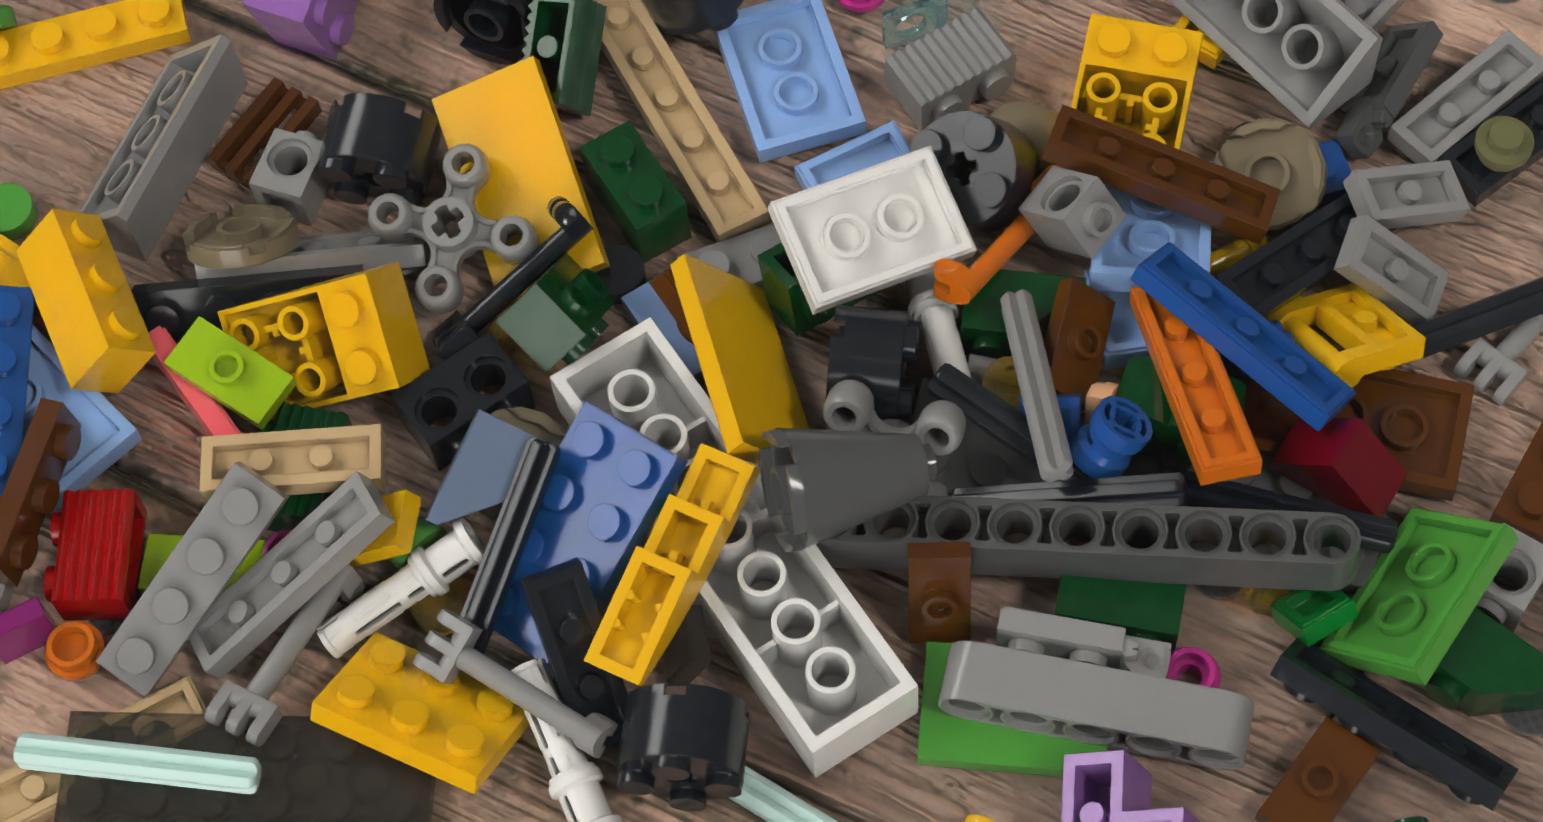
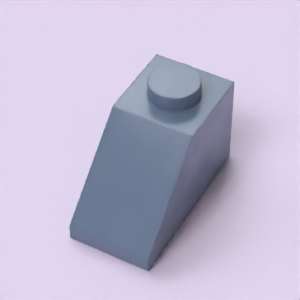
(480, 469)

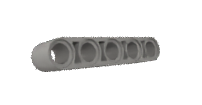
(1096, 705)

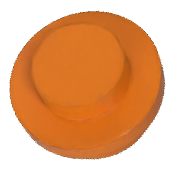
(73, 650)

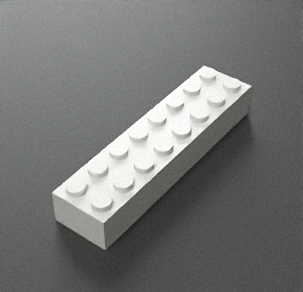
(773, 610)

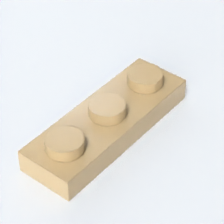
(297, 459)

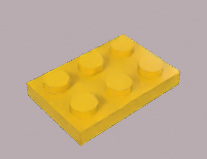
(404, 712)

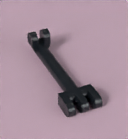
(462, 330)

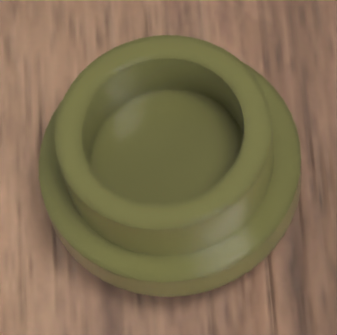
(1503, 143)

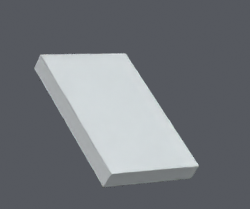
(871, 229)

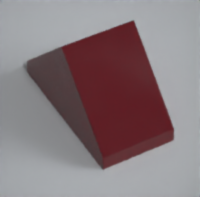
(1341, 464)

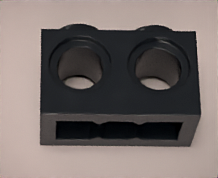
(455, 391)

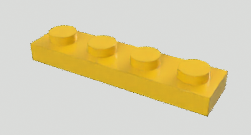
(90, 39)

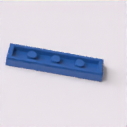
(1243, 336)

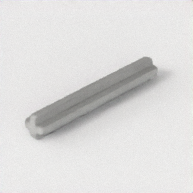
(1036, 387)

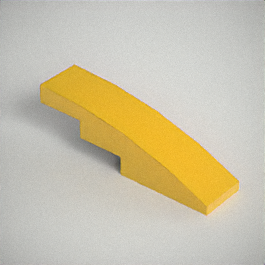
(672, 566)

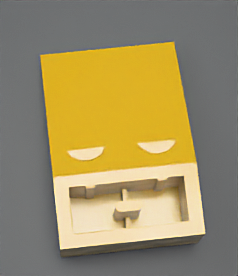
(1138, 76)
(336, 336)

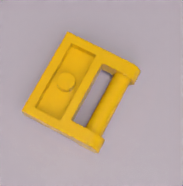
(1357, 321)

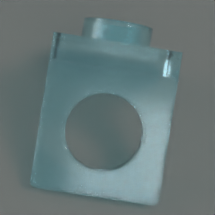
(934, 16)

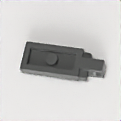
(1400, 62)

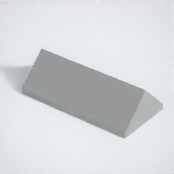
(1298, 50)
(166, 145)

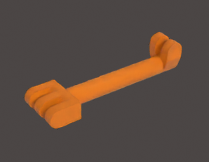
(960, 284)

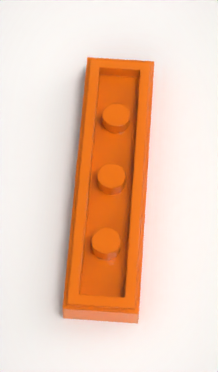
(1197, 394)

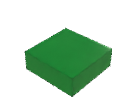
(1313, 614)

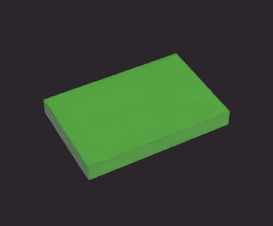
(1421, 594)
(981, 746)

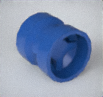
(1117, 432)

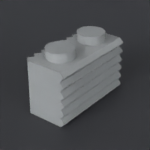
(950, 68)

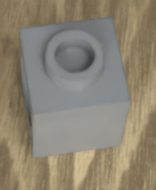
(297, 193)
(1072, 212)
(1525, 569)

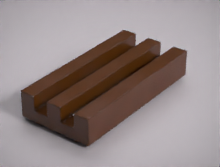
(256, 127)

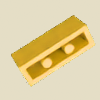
(85, 301)

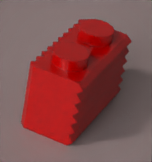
(97, 554)

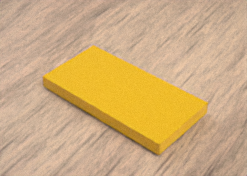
(528, 153)
(738, 356)

